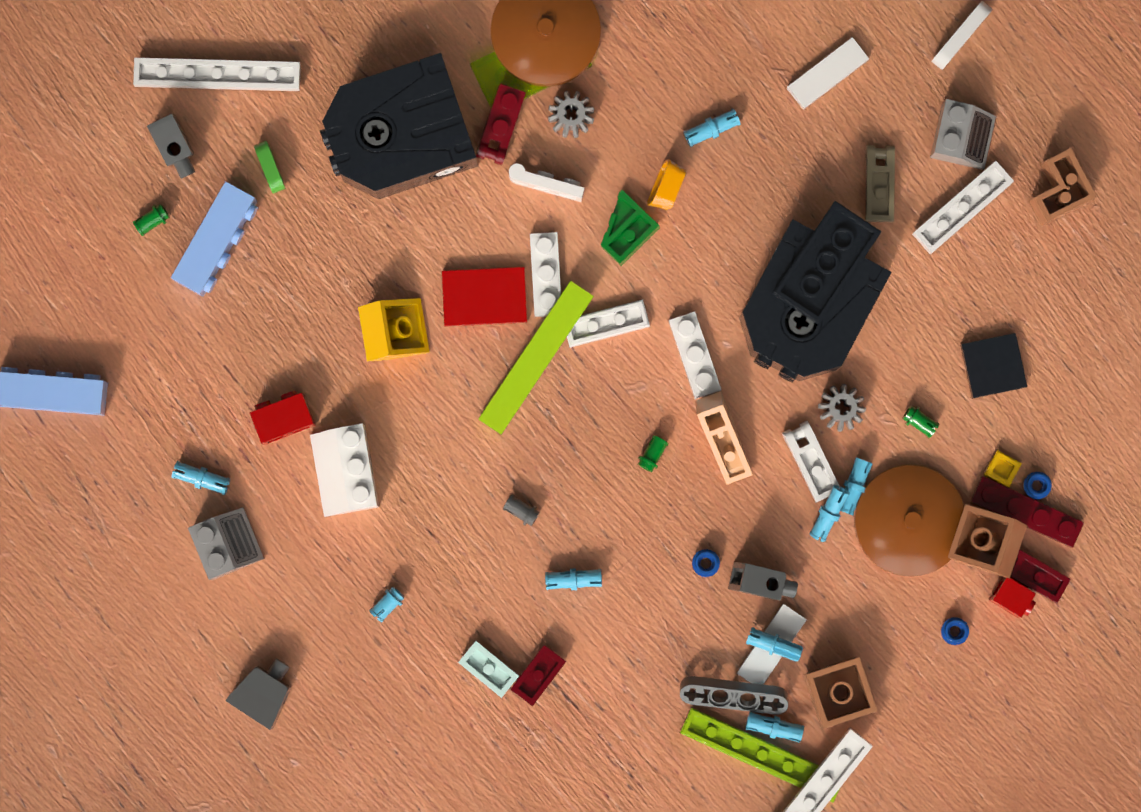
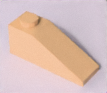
(723, 437)

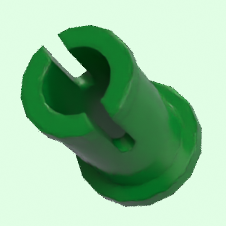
(151, 219)
(920, 421)
(652, 453)

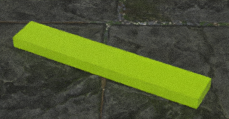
(536, 357)
(748, 748)

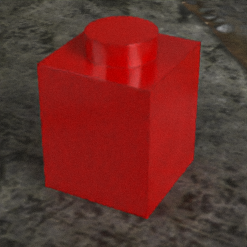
(1013, 597)

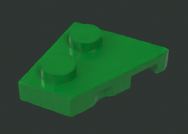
(627, 229)

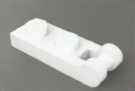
(544, 182)
(811, 461)

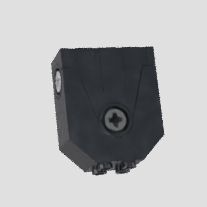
(417, 125)
(815, 348)

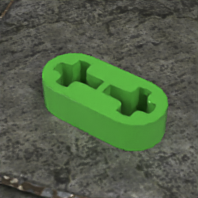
(269, 167)

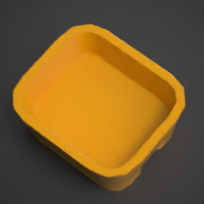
(666, 185)

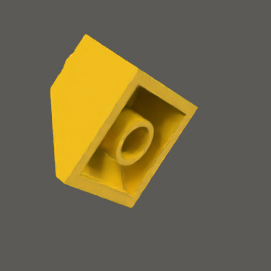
(393, 329)

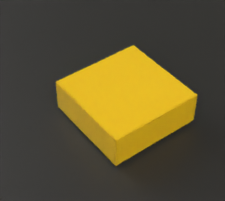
(1002, 468)

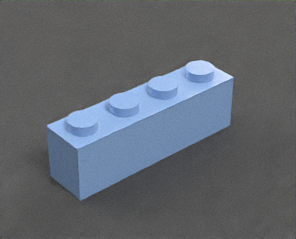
(214, 239)
(52, 393)

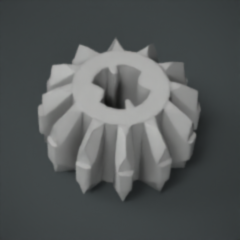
(581, 115)
(849, 402)

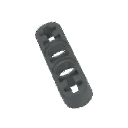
(734, 691)

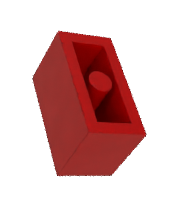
(282, 418)

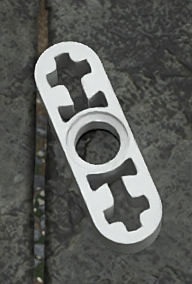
(962, 35)

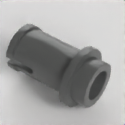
(521, 510)

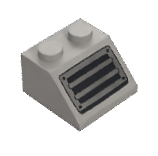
(963, 134)
(225, 543)

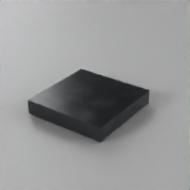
(993, 365)

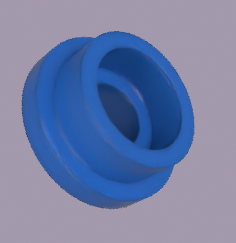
(1043, 479)
(715, 563)
(963, 631)

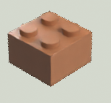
(987, 541)
(840, 692)

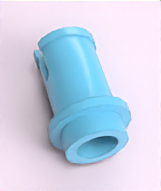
(387, 603)

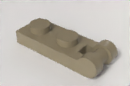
(880, 184)

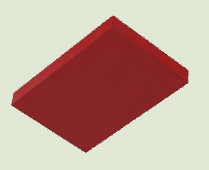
(484, 296)

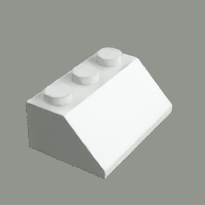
(344, 470)

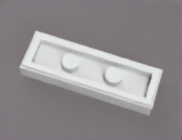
(827, 73)
(609, 323)
(759, 663)

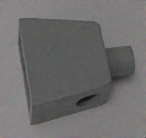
(167, 132)
(753, 579)
(262, 694)

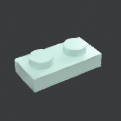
(488, 669)

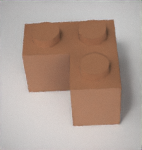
(1068, 191)

